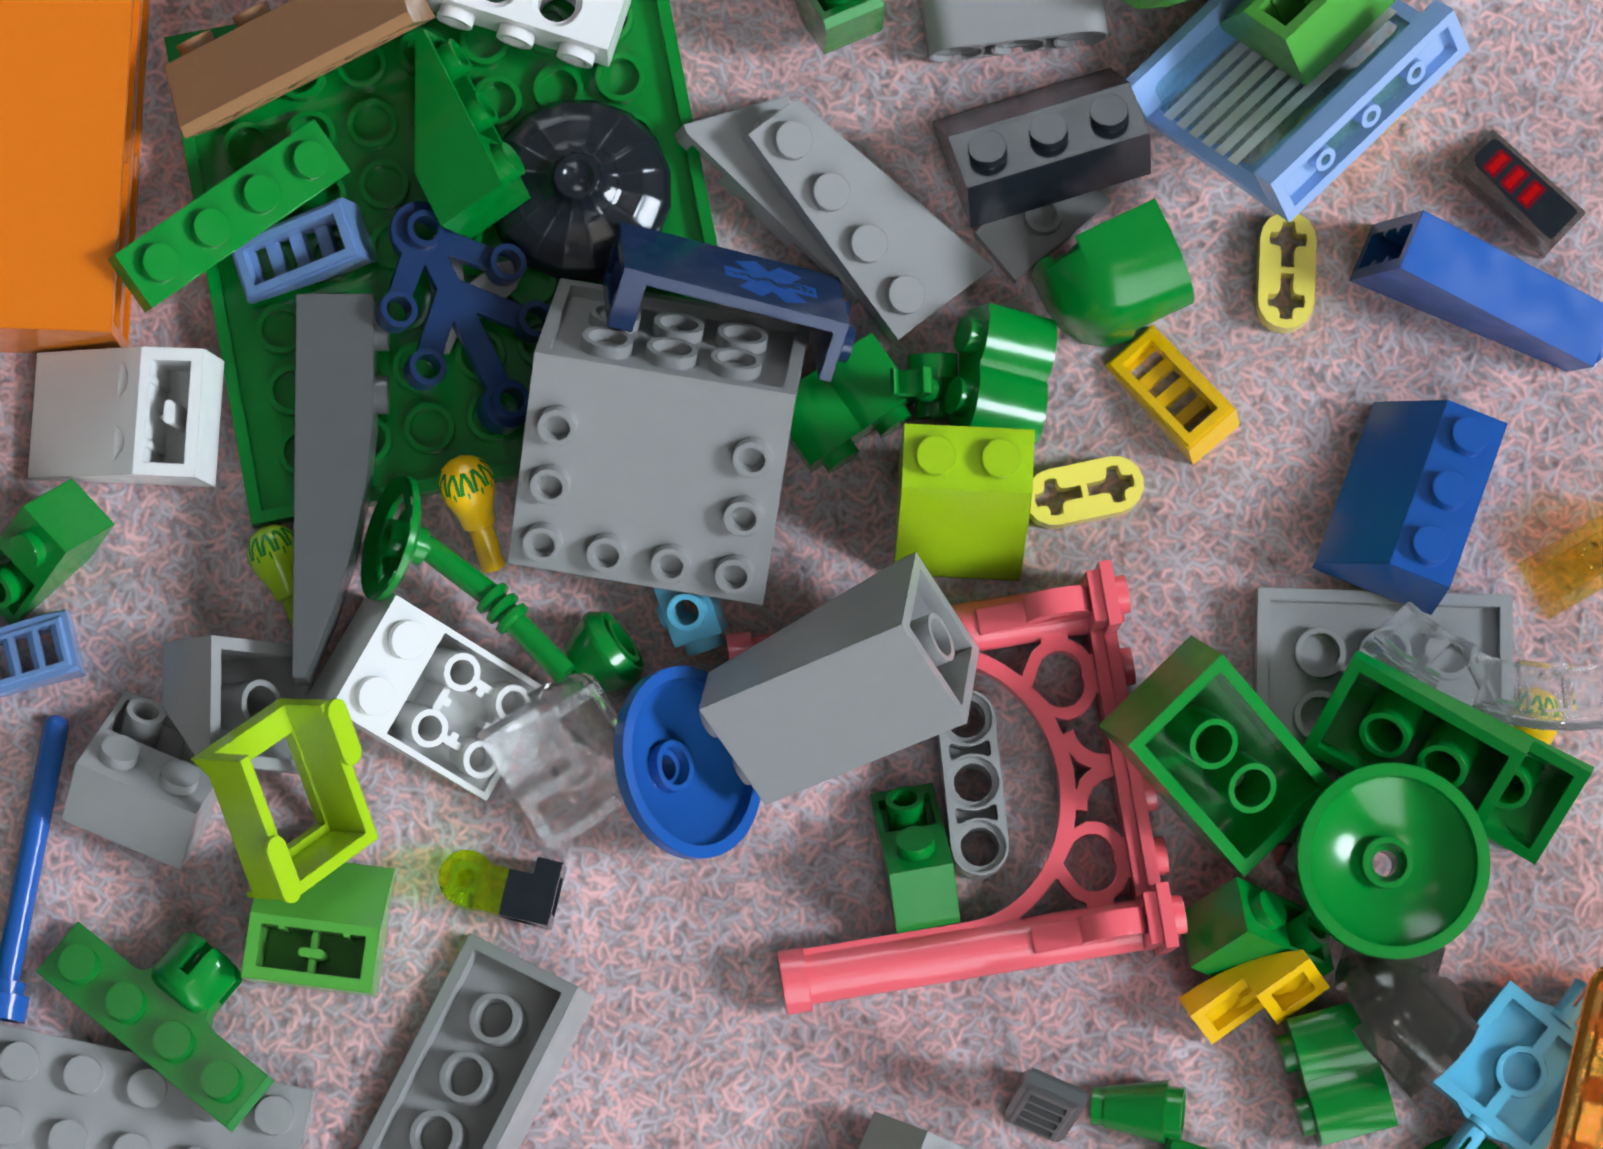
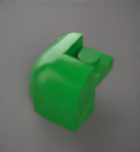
(1115, 278)

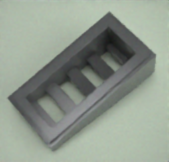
(1045, 1104)

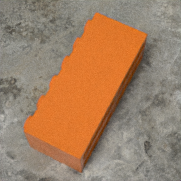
(68, 169)

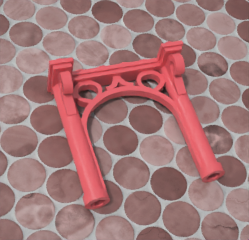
(1005, 939)

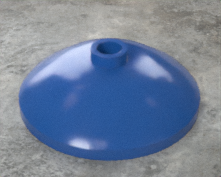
(675, 773)

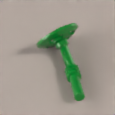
(406, 542)

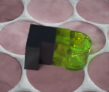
(502, 892)

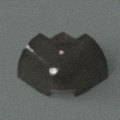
(1407, 1014)

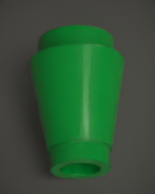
(1141, 1109)

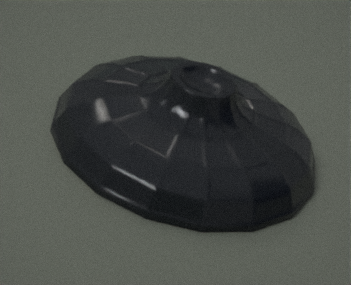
(584, 176)

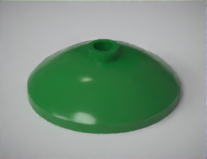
(1434, 853)

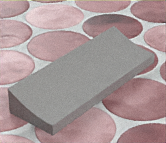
(481, 1055)

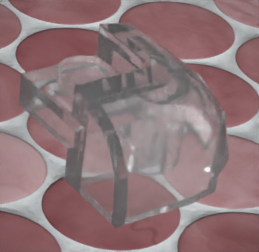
(559, 757)

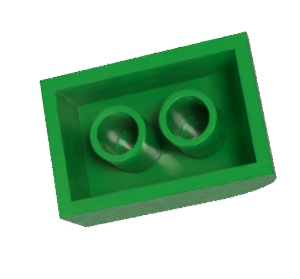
(1217, 754)

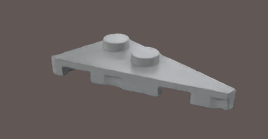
(743, 176)

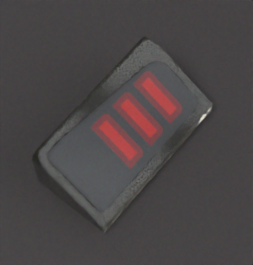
(1518, 193)

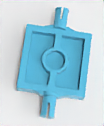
(1513, 1069)

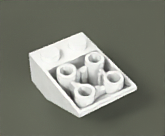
(127, 416)
(423, 689)

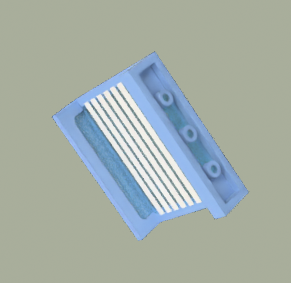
(1271, 130)

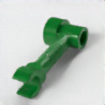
(927, 382)

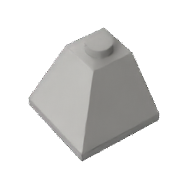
(221, 683)

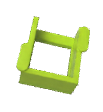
(324, 755)

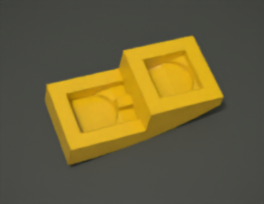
(1273, 982)

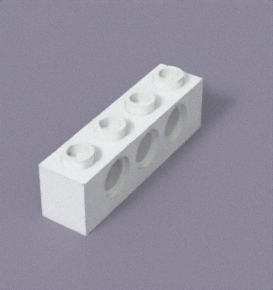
(580, 40)

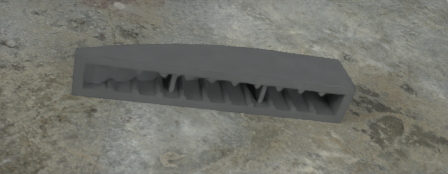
(334, 459)

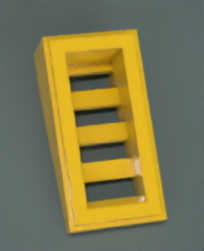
(1210, 431)

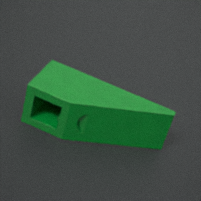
(458, 152)

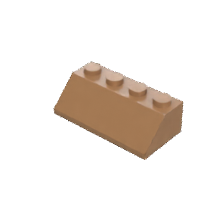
(278, 53)

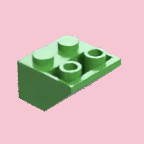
(1301, 34)
(327, 937)

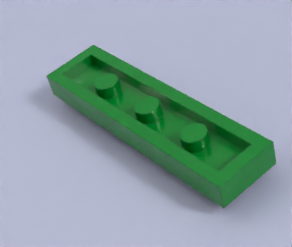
(228, 215)

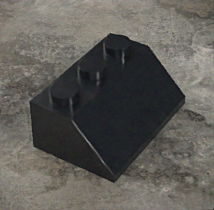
(1045, 146)

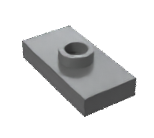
(1027, 237)

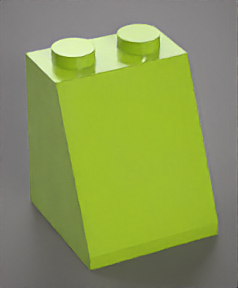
(964, 499)

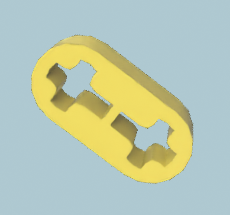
(1270, 272)
(1086, 508)

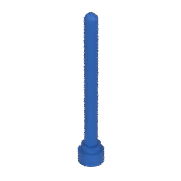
(28, 868)

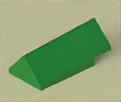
(1507, 775)

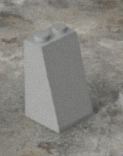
(844, 684)

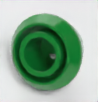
(604, 651)

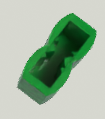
(1002, 369)
(843, 411)
(1337, 1076)

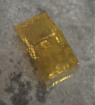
(1567, 569)

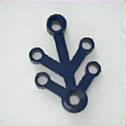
(458, 306)

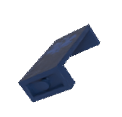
(731, 279)

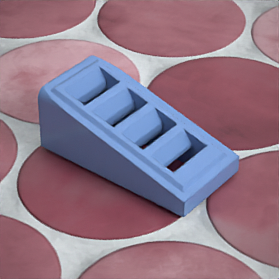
(339, 212)
(67, 648)

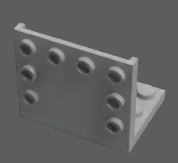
(657, 444)

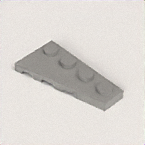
(870, 228)

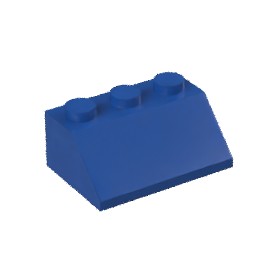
(1410, 499)

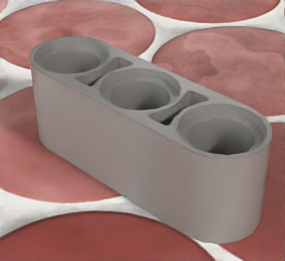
(996, 26)
(982, 816)

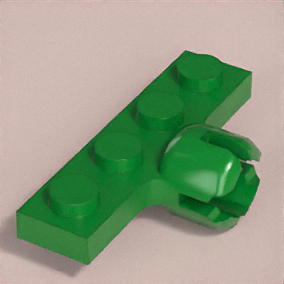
(164, 1015)

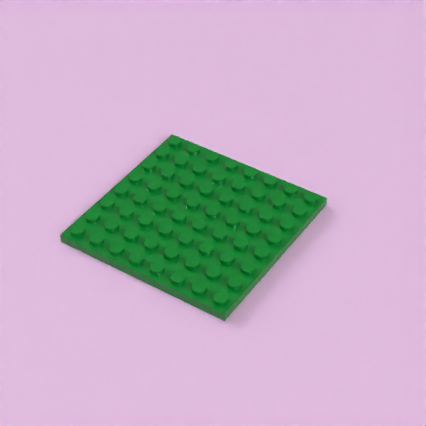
(371, 124)

